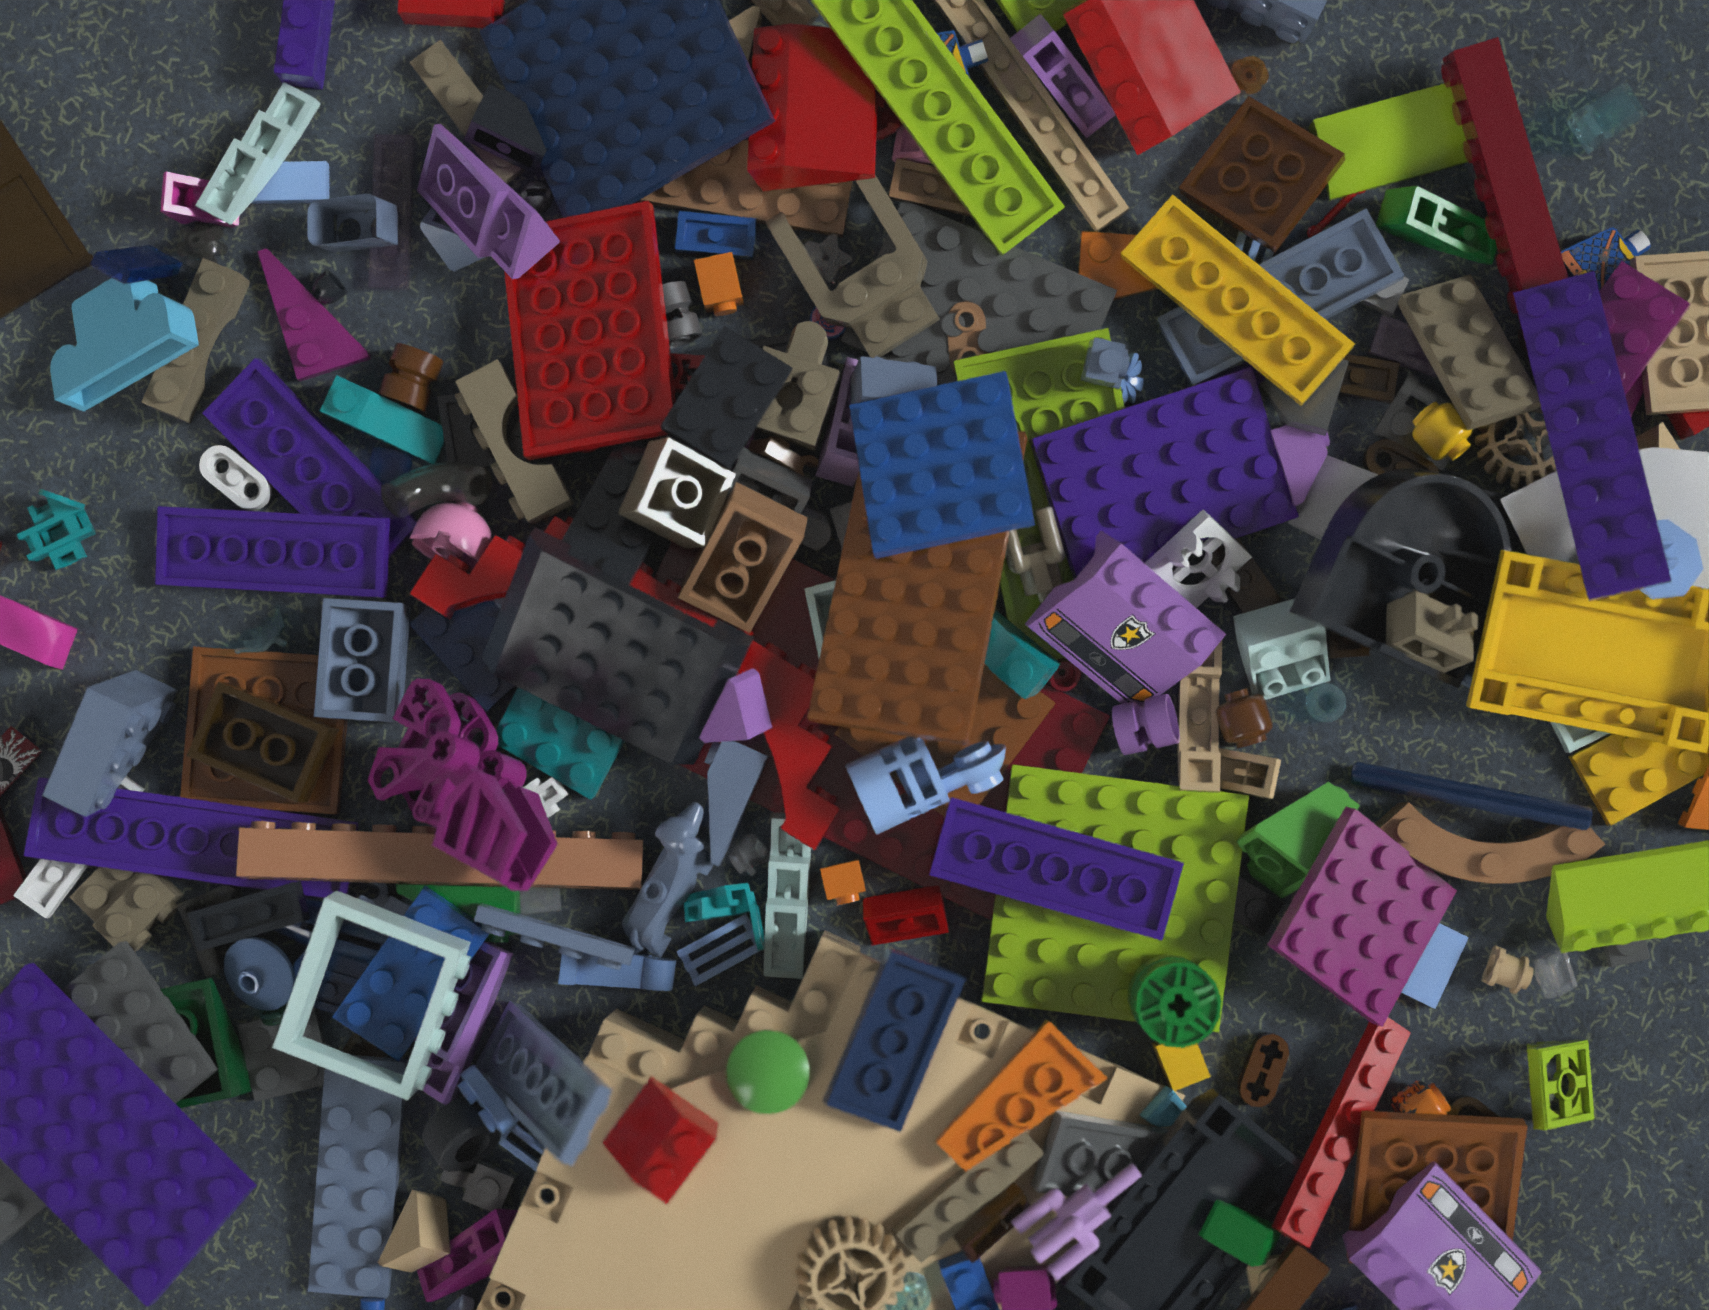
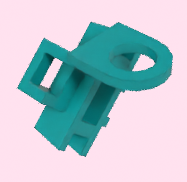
(61, 539)
(726, 902)

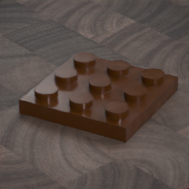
(1262, 173)

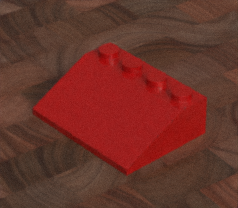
(1152, 64)
(819, 108)

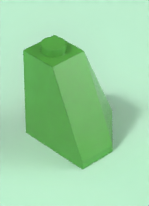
(1291, 839)

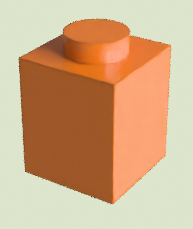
(719, 284)

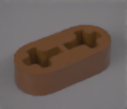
(1272, 1072)

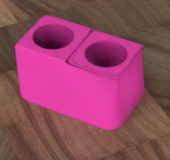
(35, 633)

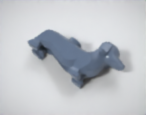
(668, 882)

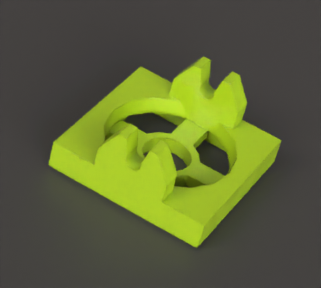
(1578, 1102)

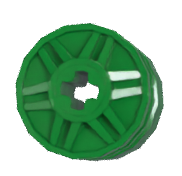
(1156, 985)

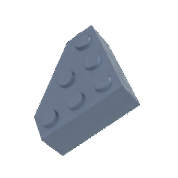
(108, 739)

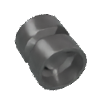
(677, 303)

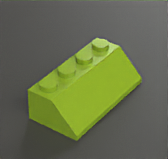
(1630, 897)

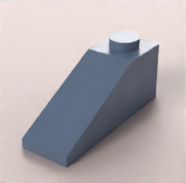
(730, 786)

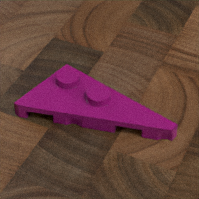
(311, 333)

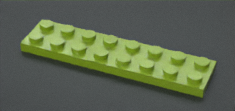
(945, 115)

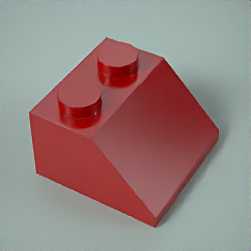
(660, 1139)

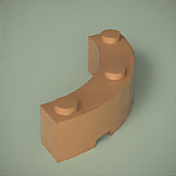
(1487, 861)

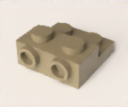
(127, 904)

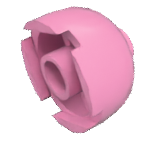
(452, 530)

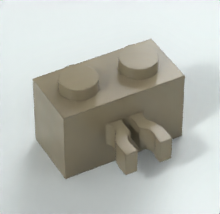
(1430, 631)

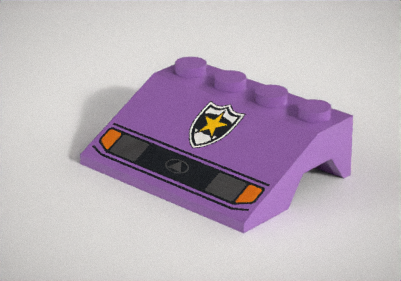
(1125, 625)
(1441, 1251)

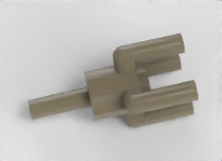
(1039, 561)

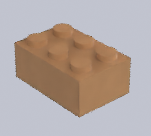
(743, 557)

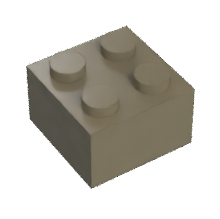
(677, 493)

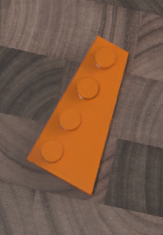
(1026, 1090)

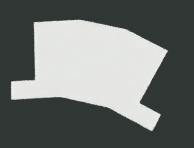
(1677, 490)

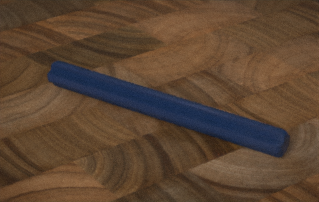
(1471, 795)

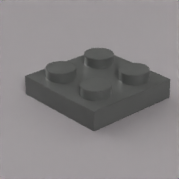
(274, 1071)

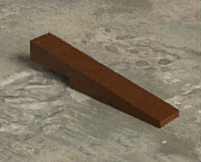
(1288, 1281)

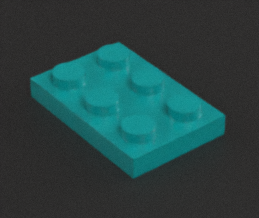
(558, 743)

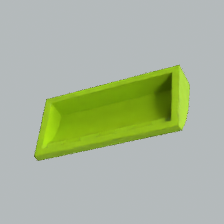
(1392, 140)

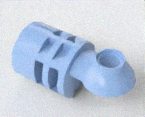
(924, 785)

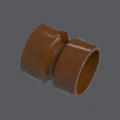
(410, 377)

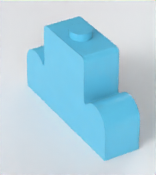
(119, 339)

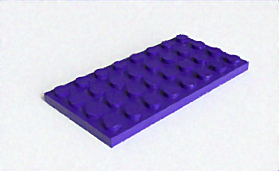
(106, 1141)

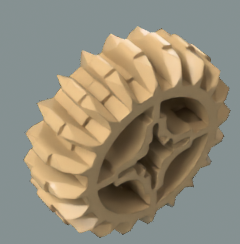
(1514, 445)
(880, 1257)

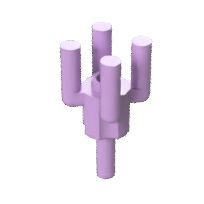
(1075, 1218)

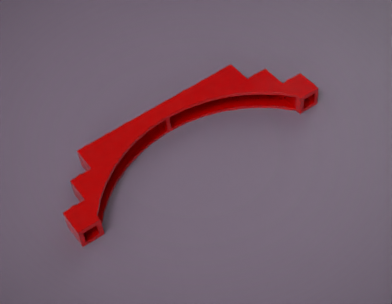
(787, 689)

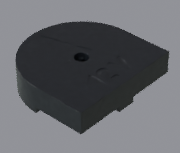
(1387, 546)

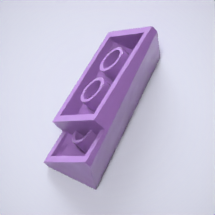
(482, 206)
(467, 1021)

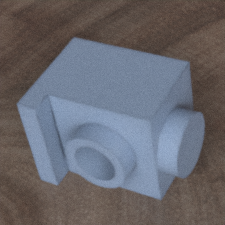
(1105, 363)

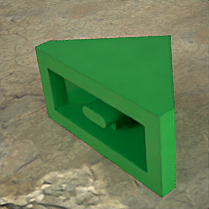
(1240, 1233)

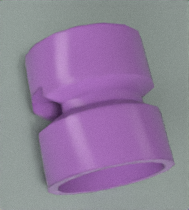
(1146, 724)

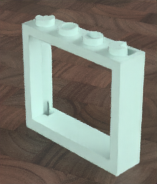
(443, 1001)

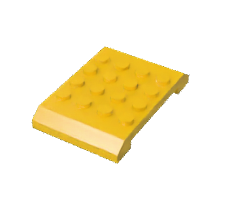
(1594, 664)

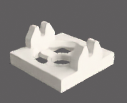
(1188, 541)

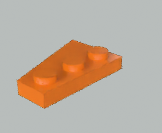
(1102, 262)

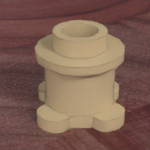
(1507, 970)

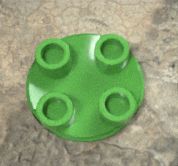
(767, 1072)

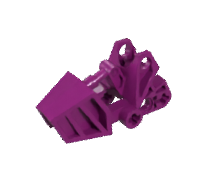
(465, 790)

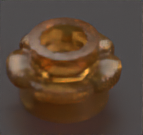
(1256, 67)

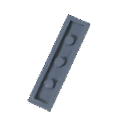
(536, 932)

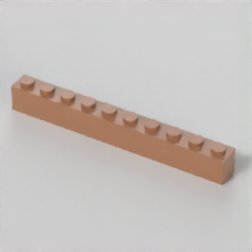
(411, 859)

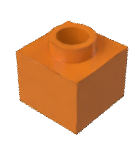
(843, 881)

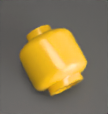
(1441, 431)

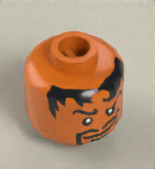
(1420, 1099)

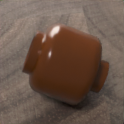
(1244, 718)

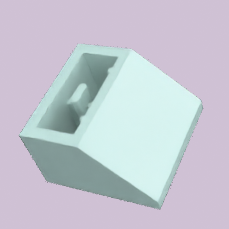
(1281, 650)

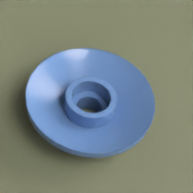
(259, 973)

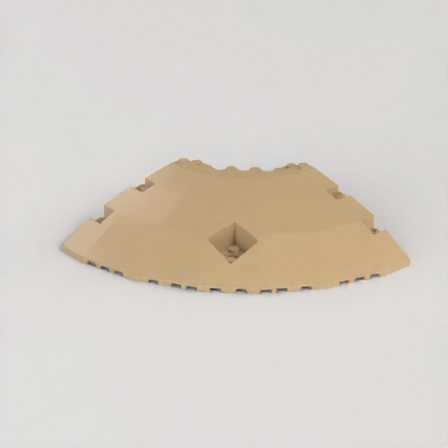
(767, 1177)

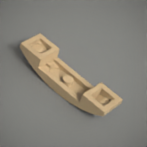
(1199, 727)

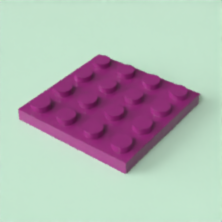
(1362, 917)

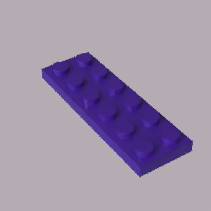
(299, 451)
(272, 551)
(1056, 868)

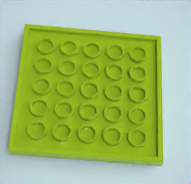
(1085, 966)

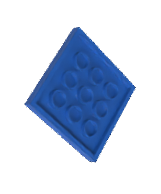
(941, 465)

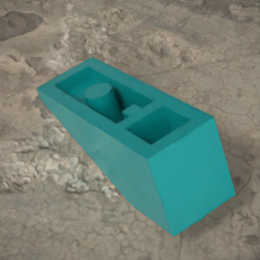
(383, 420)
(1018, 658)

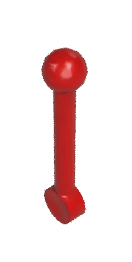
(1315, 229)

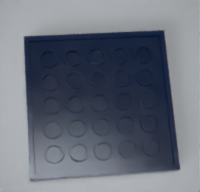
(626, 92)

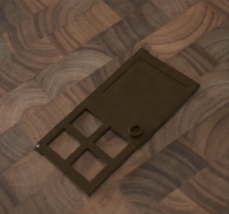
(35, 236)

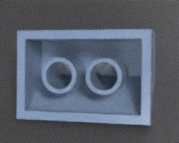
(361, 659)

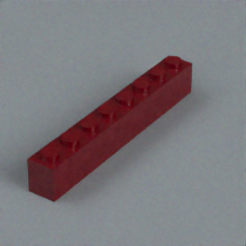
(1503, 168)

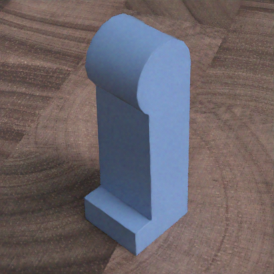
(643, 973)

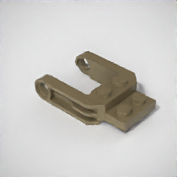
(880, 299)

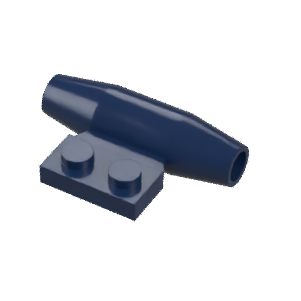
(349, 959)

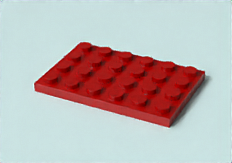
(592, 335)

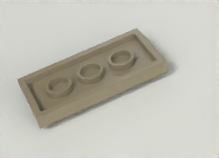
(1469, 352)

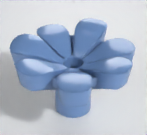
(1131, 380)

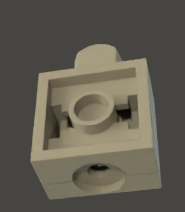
(807, 395)

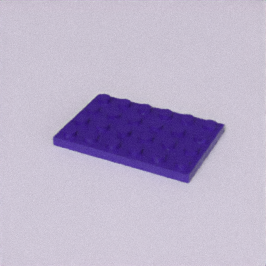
(1160, 465)

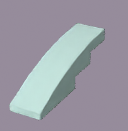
(258, 155)
(786, 904)

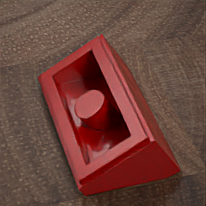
(905, 915)

